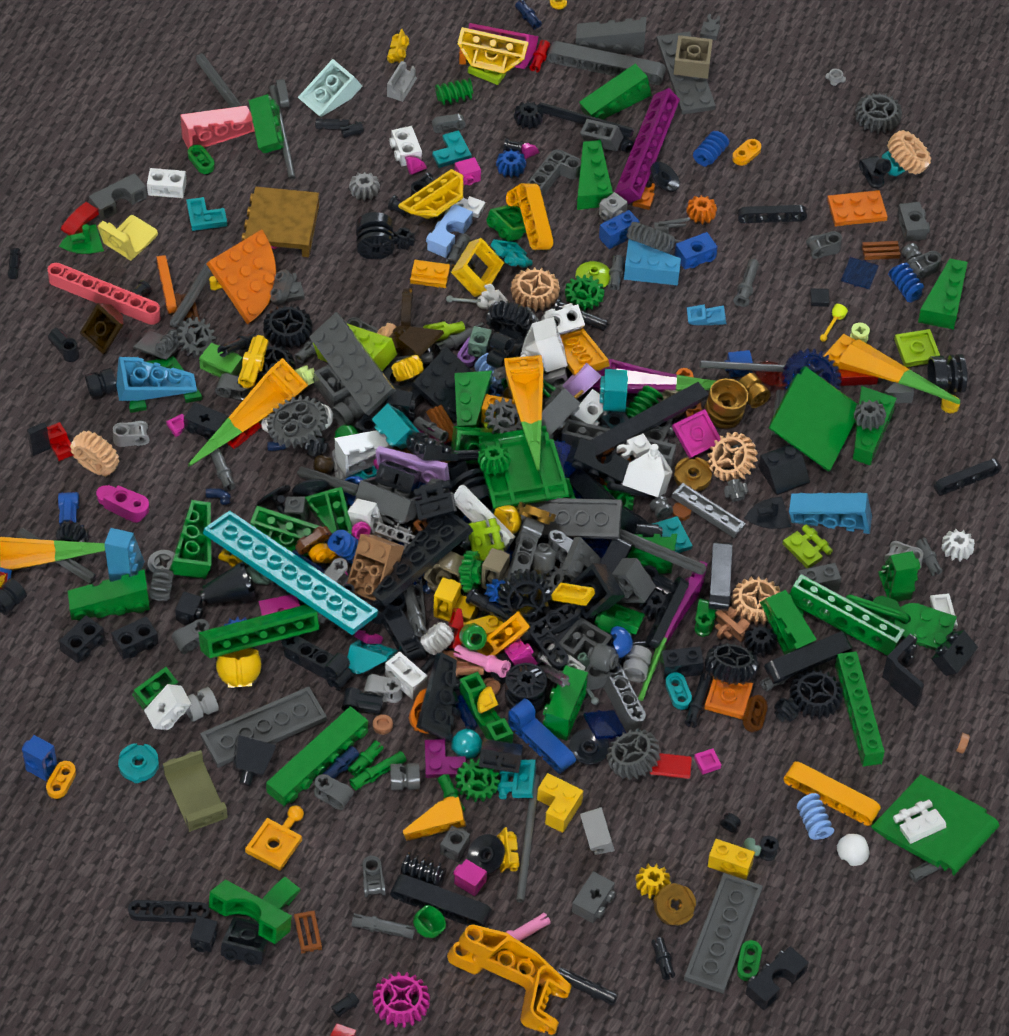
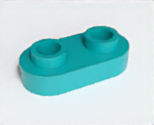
(678, 692)

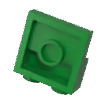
(507, 222)
(619, 616)

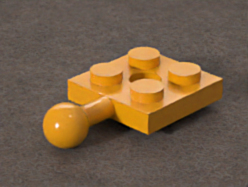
(272, 831)

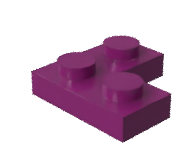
(437, 764)

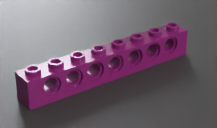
(647, 145)

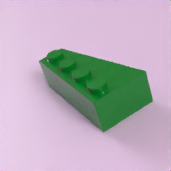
(868, 441)
(193, 548)
(110, 597)

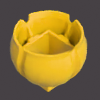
(239, 667)

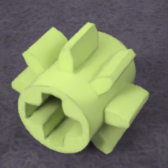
(306, 374)

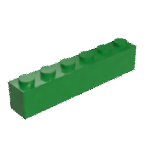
(258, 631)
(317, 756)

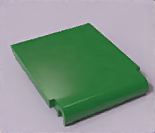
(814, 417)
(522, 479)
(965, 831)

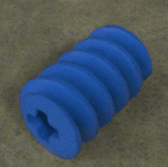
(710, 148)
(906, 282)
(343, 545)

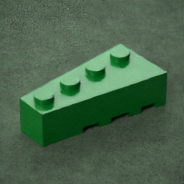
(617, 94)
(594, 176)
(944, 299)
(468, 438)

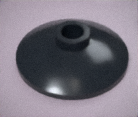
(664, 176)
(310, 487)
(585, 739)
(482, 847)

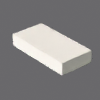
(943, 603)

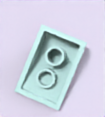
(330, 89)

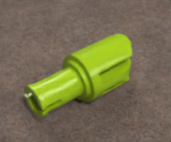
(448, 329)

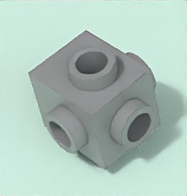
(612, 207)

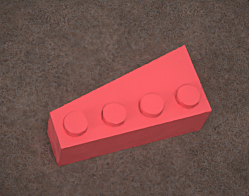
(215, 126)

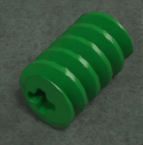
(455, 90)
(643, 401)

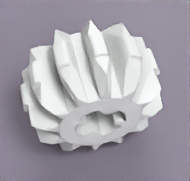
(958, 545)
(437, 638)

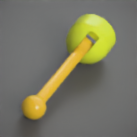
(838, 313)

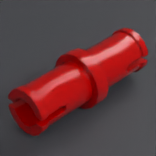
(539, 56)

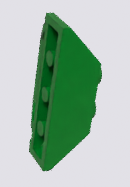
(281, 527)

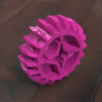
(401, 1010)

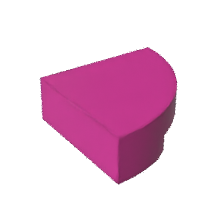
(529, 150)
(414, 164)
(176, 425)
(369, 639)

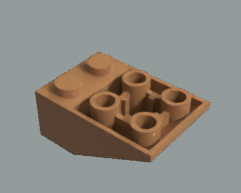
(372, 563)

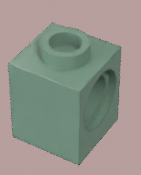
(479, 341)

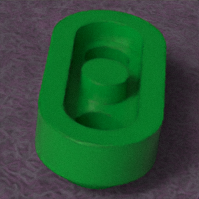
(202, 160)
(747, 961)

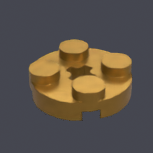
(696, 465)
(528, 511)
(670, 915)

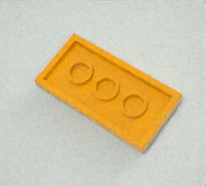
(582, 350)

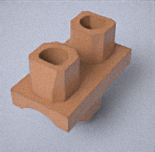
(728, 628)

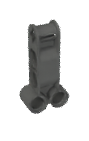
(525, 545)

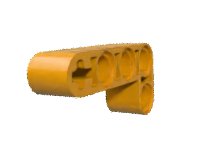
(534, 215)

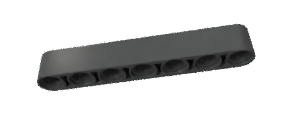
(603, 61)

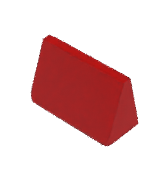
(853, 378)
(673, 766)

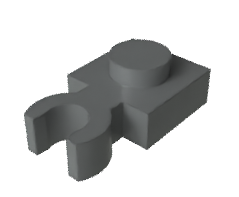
(710, 28)
(296, 290)

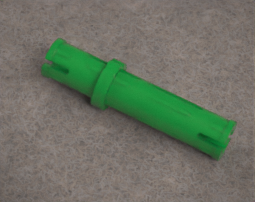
(370, 775)

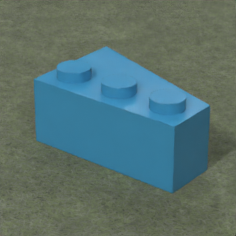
(650, 265)

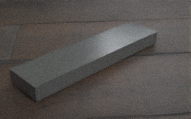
(708, 510)

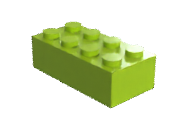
(378, 346)

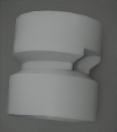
(637, 663)
(202, 703)

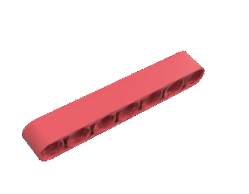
(104, 292)

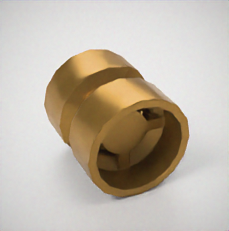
(757, 392)

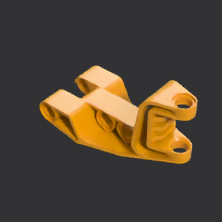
(492, 950)

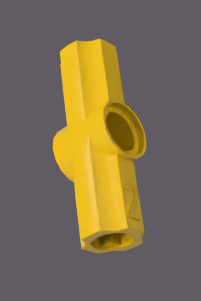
(253, 361)

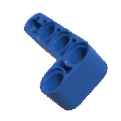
(541, 740)

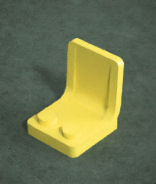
(129, 237)

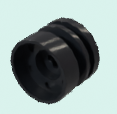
(374, 235)
(949, 374)
(475, 482)
(528, 683)

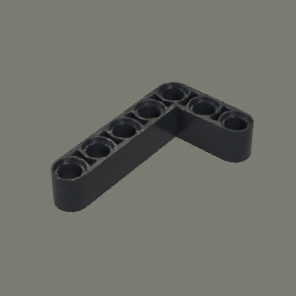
(591, 488)

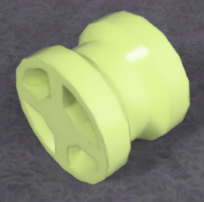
(859, 328)

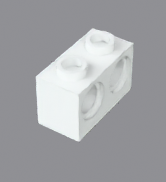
(405, 144)
(166, 183)
(565, 325)
(410, 676)

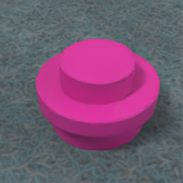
(360, 528)

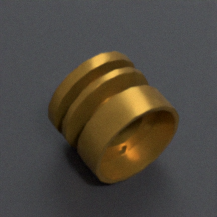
(726, 403)

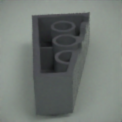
(613, 36)

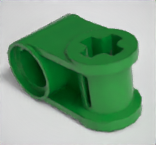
(704, 618)

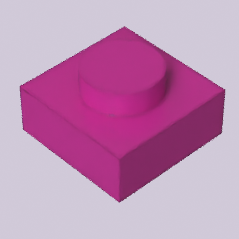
(707, 761)

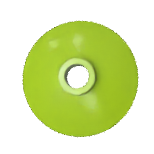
(595, 269)

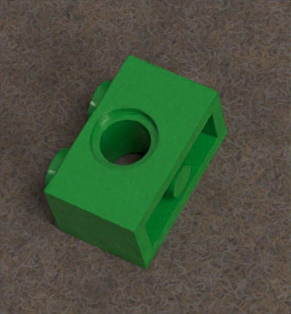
(152, 687)

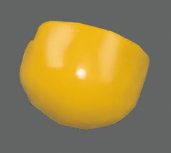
(509, 517)

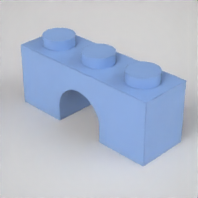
(441, 239)

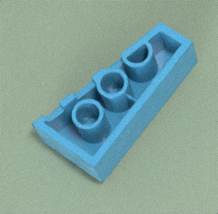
(832, 510)
(122, 554)

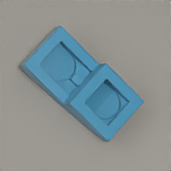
(711, 316)

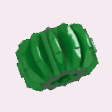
(494, 459)

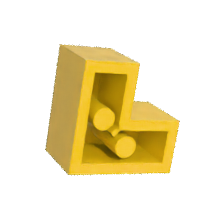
(449, 597)
(563, 801)

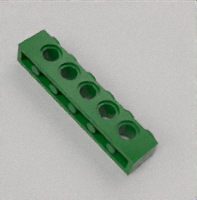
(846, 615)
(859, 709)

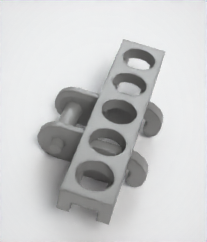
(394, 532)

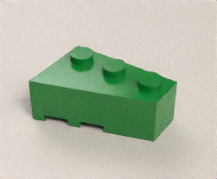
(648, 559)
(900, 576)

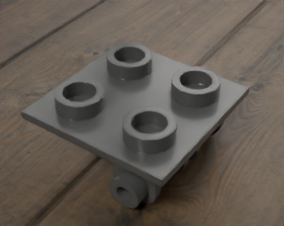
(158, 344)

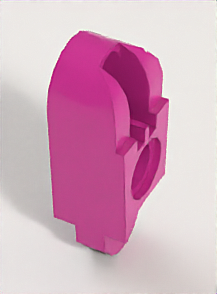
(123, 502)

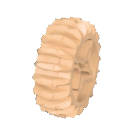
(909, 152)
(535, 289)
(94, 453)
(722, 457)
(745, 601)

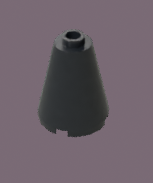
(229, 586)

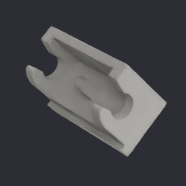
(401, 82)
(597, 831)

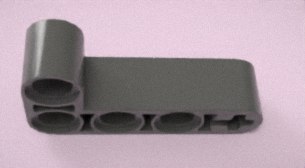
(556, 164)
(620, 694)

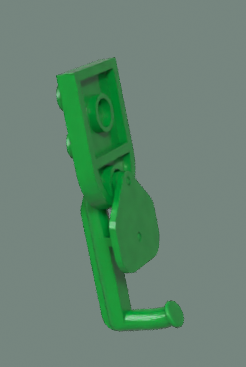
(925, 623)

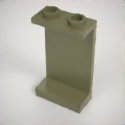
(194, 791)

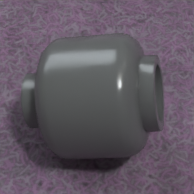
(543, 559)
(603, 657)

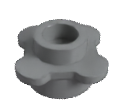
(835, 76)

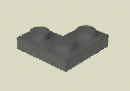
(578, 558)

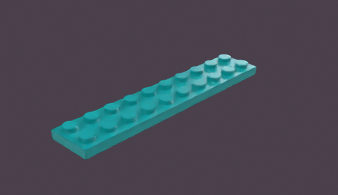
(290, 572)

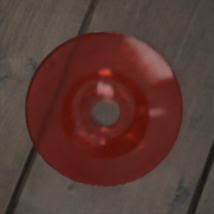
(771, 378)

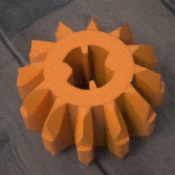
(701, 209)

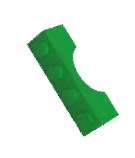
(488, 721)
(231, 899)

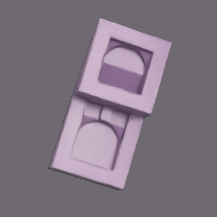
(582, 380)

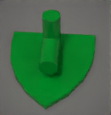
(84, 242)

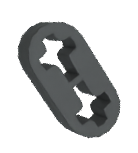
(282, 93)
(448, 123)

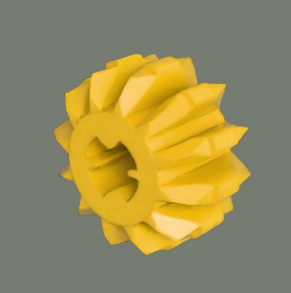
(407, 368)
(651, 880)

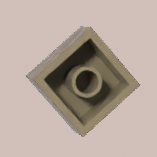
(693, 57)

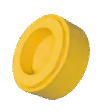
(949, 406)

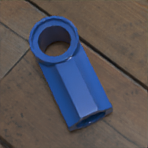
(68, 506)

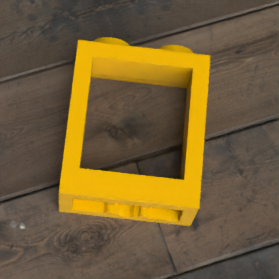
(467, 276)

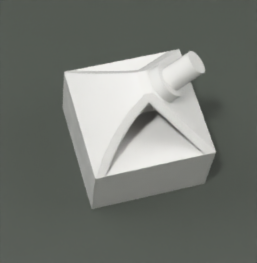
(545, 340)
(649, 473)

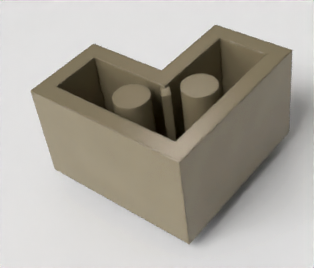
(495, 567)

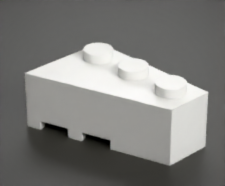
(358, 451)

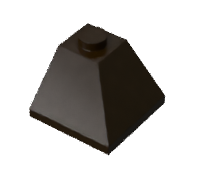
(102, 326)
(414, 339)

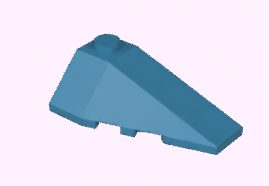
(144, 380)

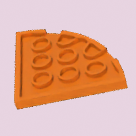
(247, 274)

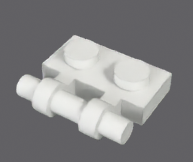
(922, 825)

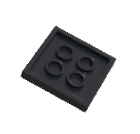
(438, 381)

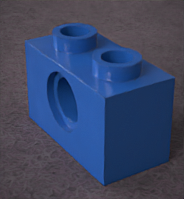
(615, 230)
(696, 250)
(39, 757)

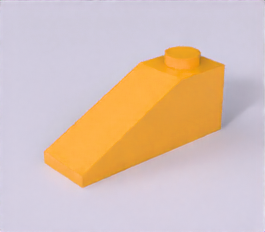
(505, 635)
(437, 819)

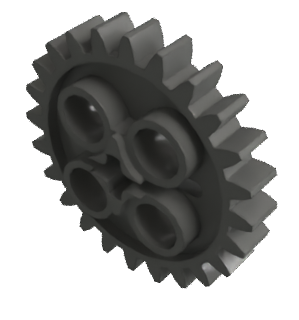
(297, 422)

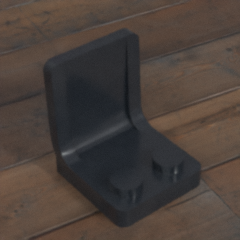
(898, 676)

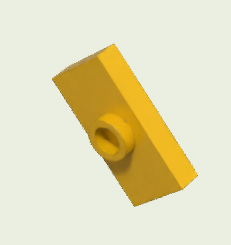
(573, 594)

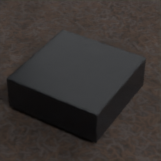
(819, 297)

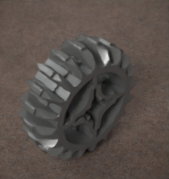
(877, 117)
(651, 237)
(632, 749)

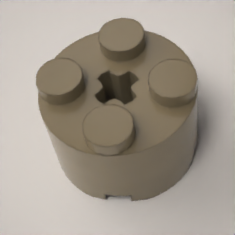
(445, 568)

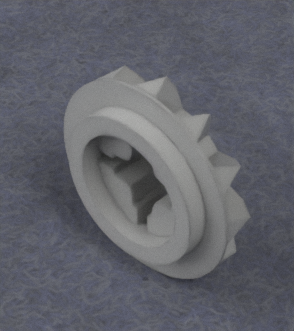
(163, 555)

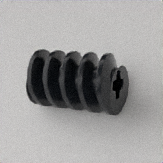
(422, 871)

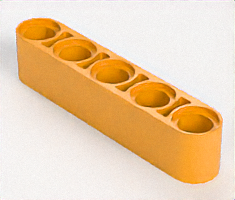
(832, 792)

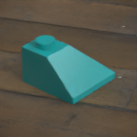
(366, 656)

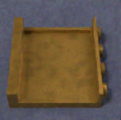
(284, 217)

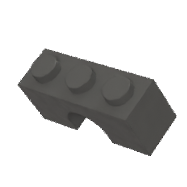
(129, 188)

